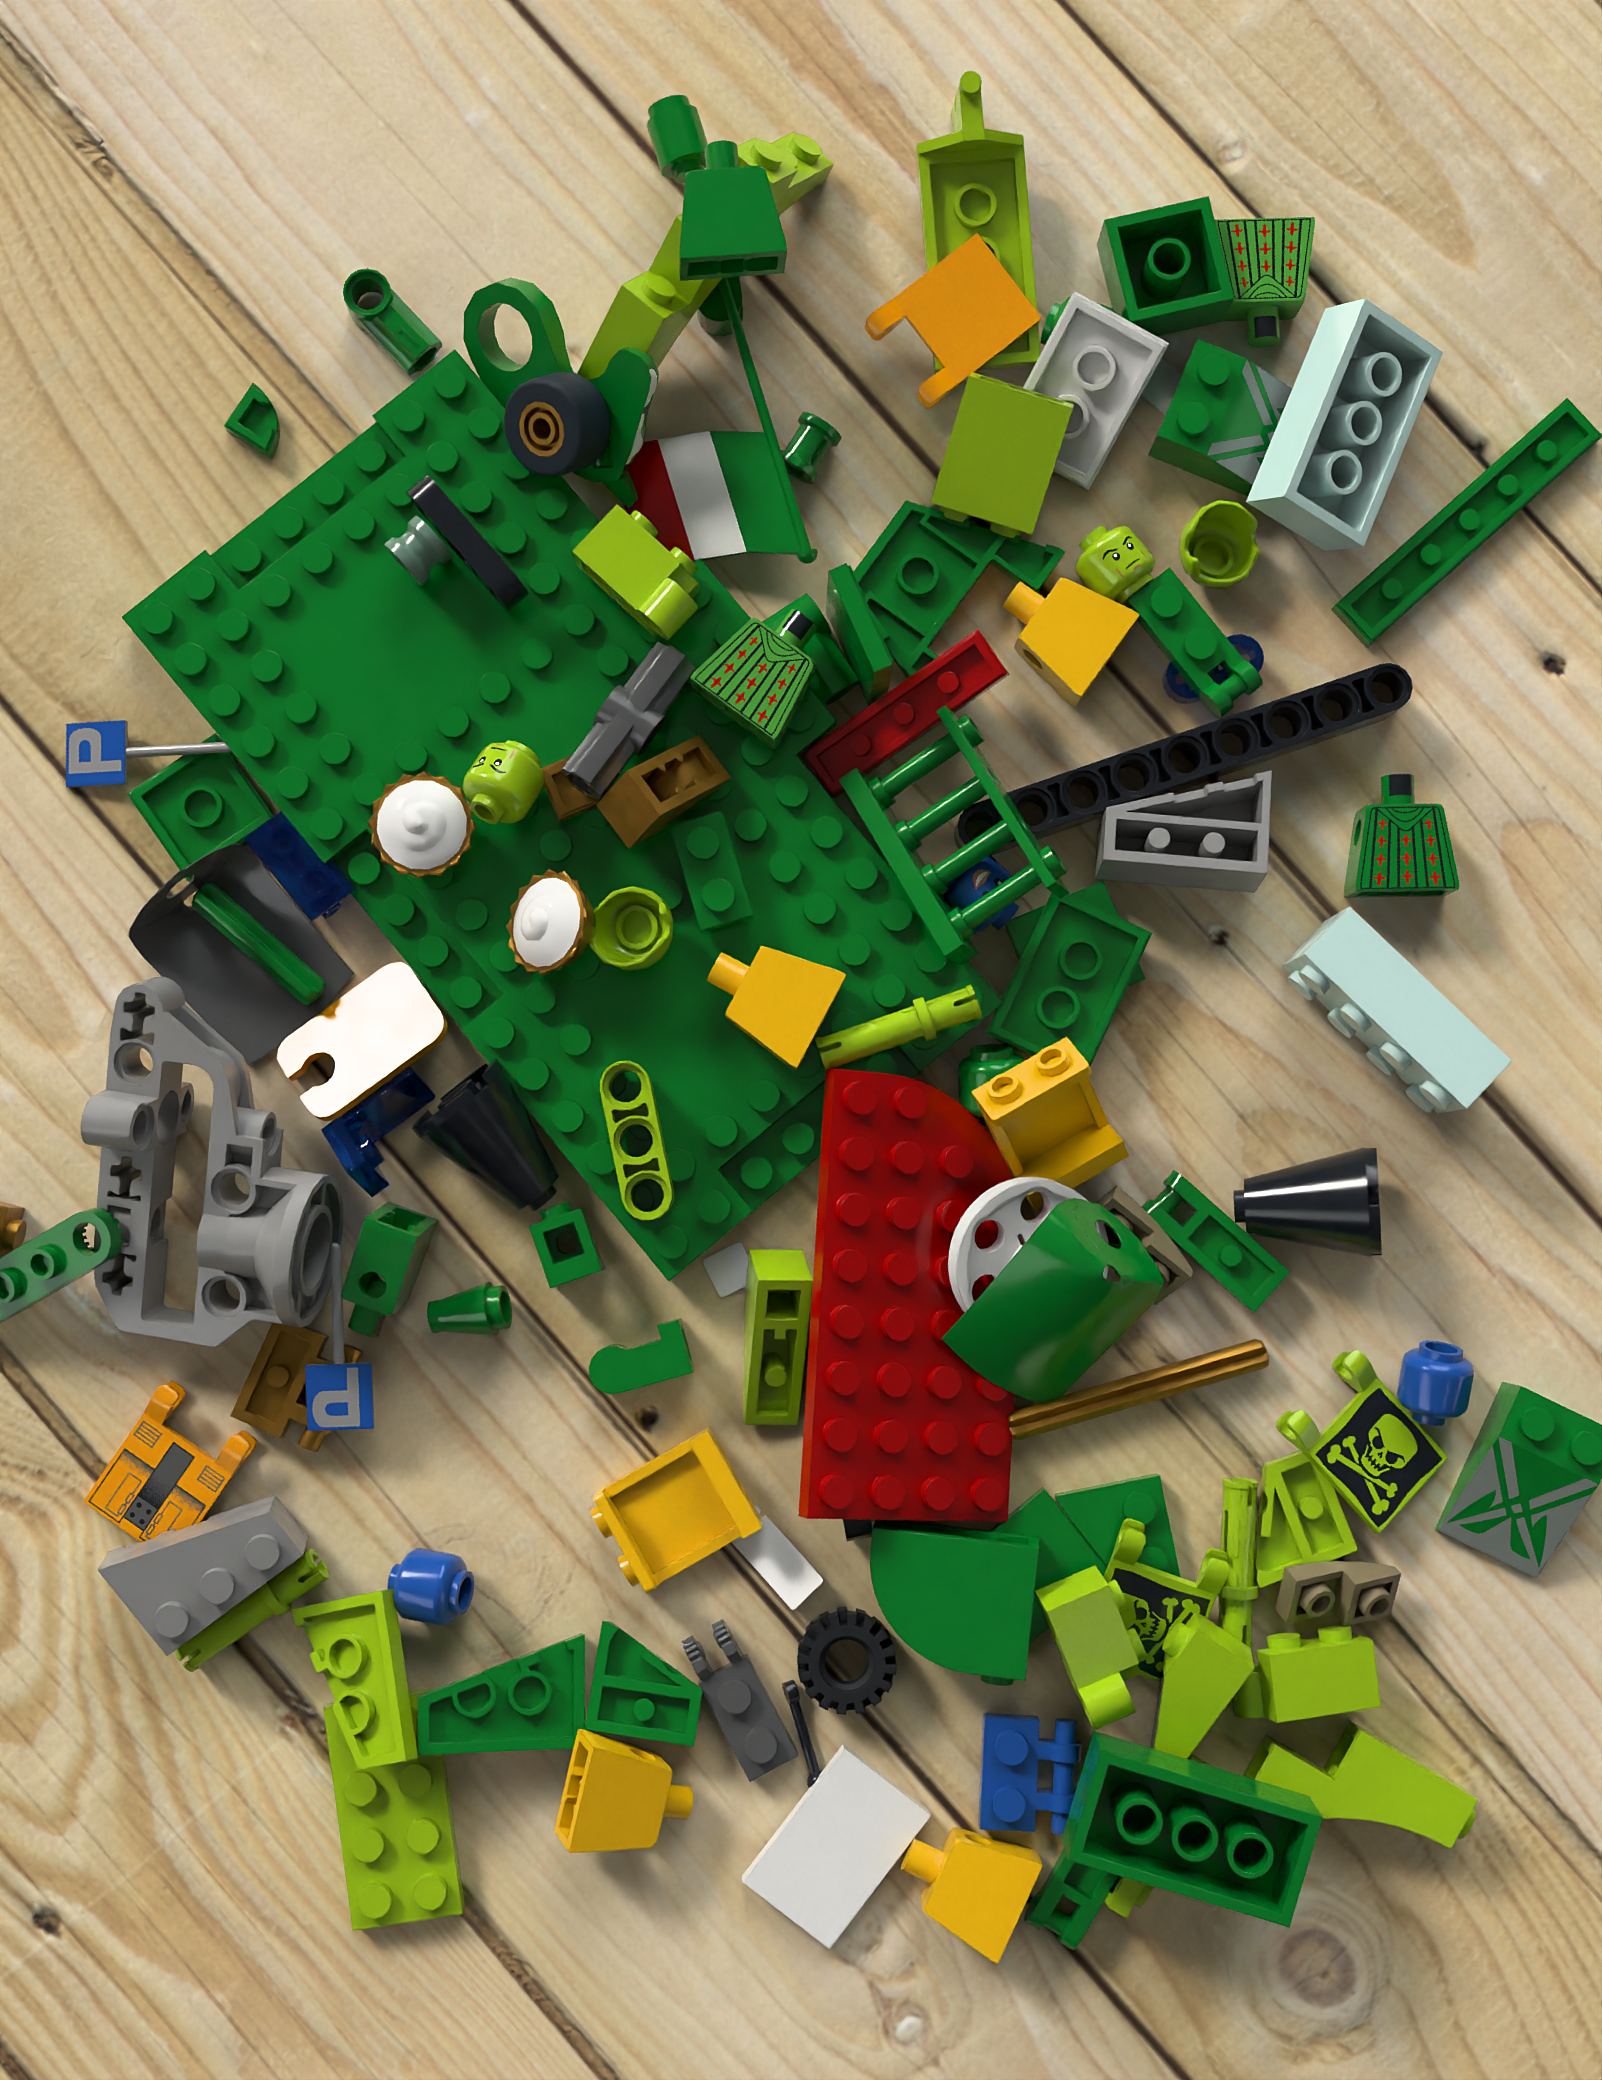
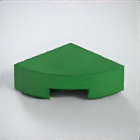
(256, 422)

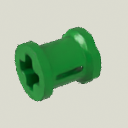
(809, 447)

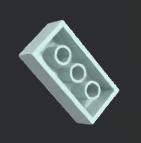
(1345, 426)
(1395, 1014)

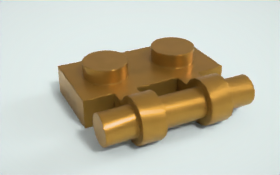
(279, 1381)

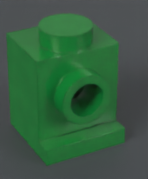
(562, 1266)

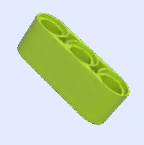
(625, 1115)

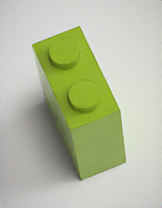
(1001, 455)

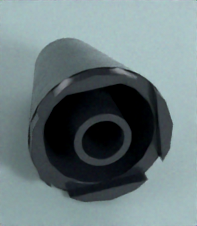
(492, 1138)
(1317, 1203)

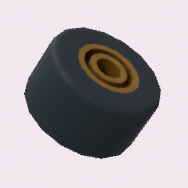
(556, 424)

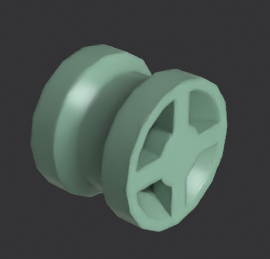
(418, 550)

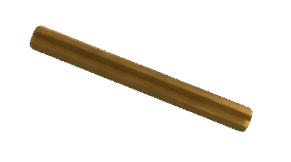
(1138, 1389)

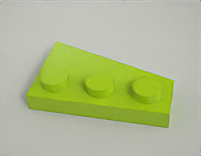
(364, 1664)

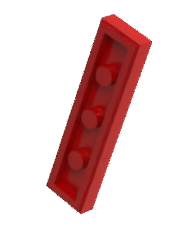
(906, 712)

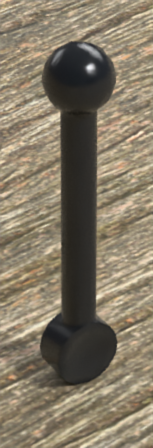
(792, 1696)

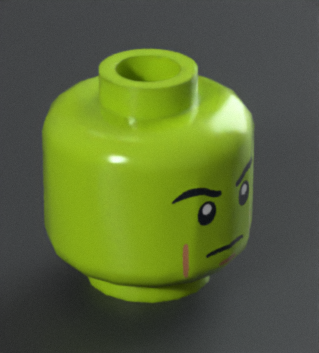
(1114, 563)
(503, 782)

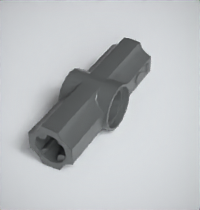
(628, 721)

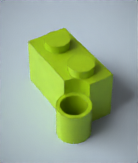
(640, 571)
(1094, 1642)
(1310, 1677)

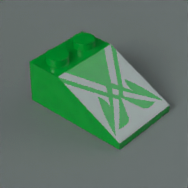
(1221, 418)
(1524, 1479)

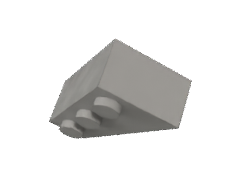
(1190, 838)
(203, 1570)

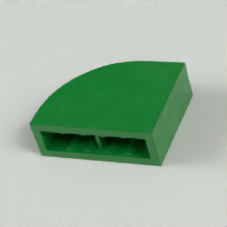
(958, 1594)

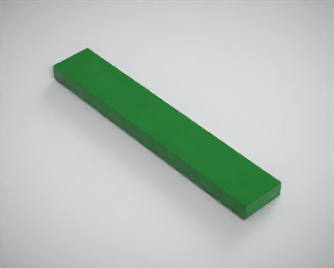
(1466, 522)

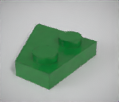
(1103, 1508)
(640, 1692)

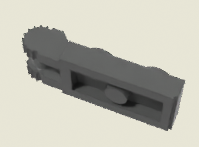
(742, 1706)

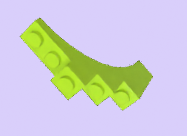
(656, 304)

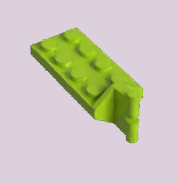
(979, 186)

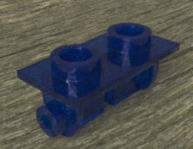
(299, 870)

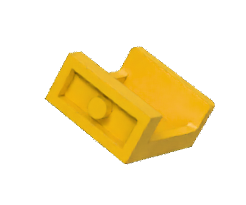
(1050, 1119)
(675, 1510)

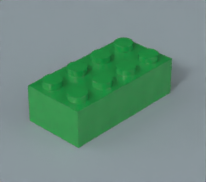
(1191, 1829)

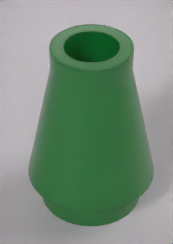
(472, 1311)

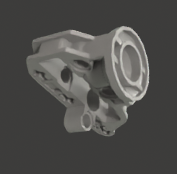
(262, 1242)

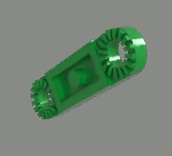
(55, 1260)

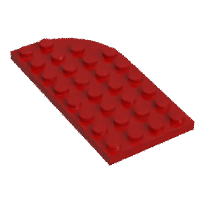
(888, 1405)

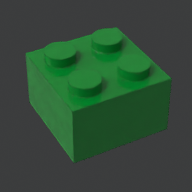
(1166, 267)

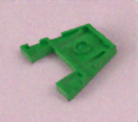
(928, 567)

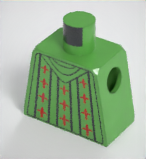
(1266, 271)
(760, 675)

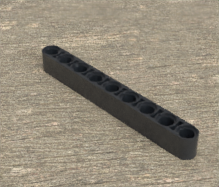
(1203, 745)

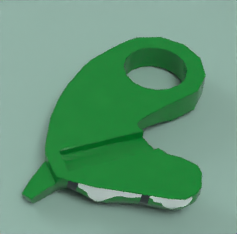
(624, 385)

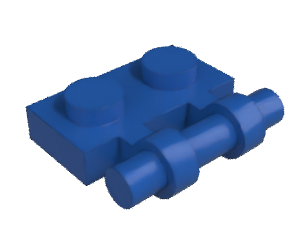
(1010, 1772)

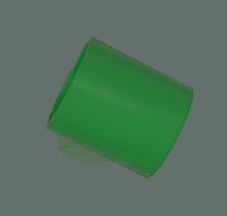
(391, 323)
(833, 673)

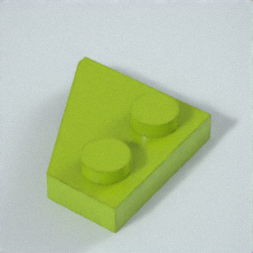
(1297, 1519)

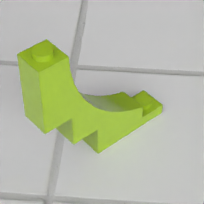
(1360, 1782)

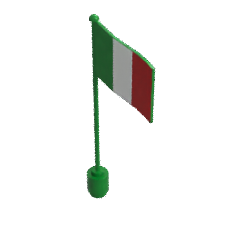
(714, 488)

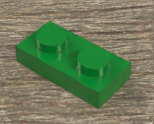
(711, 871)

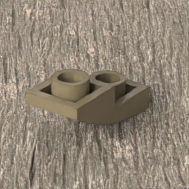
(1160, 1247)
(1347, 1588)

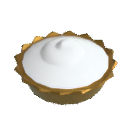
(421, 825)
(550, 923)

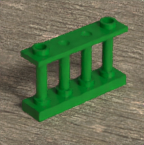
(901, 839)

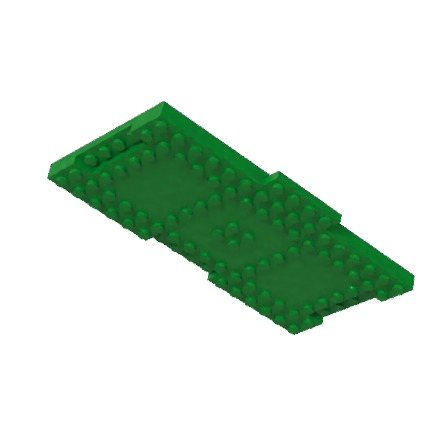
(350, 673)

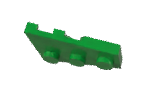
(509, 1707)

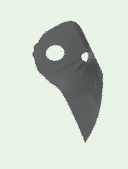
(215, 974)

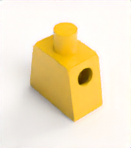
(1068, 634)
(778, 999)
(616, 1796)
(975, 1886)

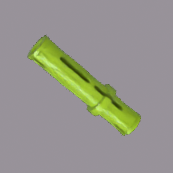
(899, 1027)
(1238, 1540)
(269, 1599)

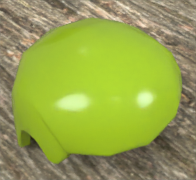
(1219, 545)
(631, 929)

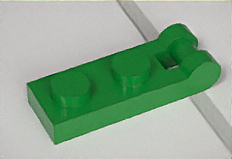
(1193, 642)
(1217, 1243)
(1081, 1885)

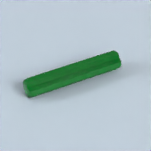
(258, 943)

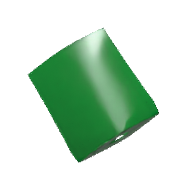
(1052, 1306)

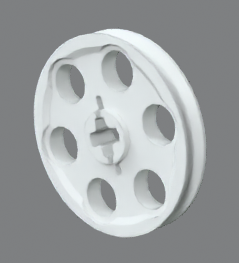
(1002, 1205)

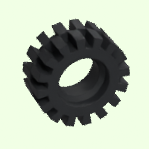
(846, 1694)

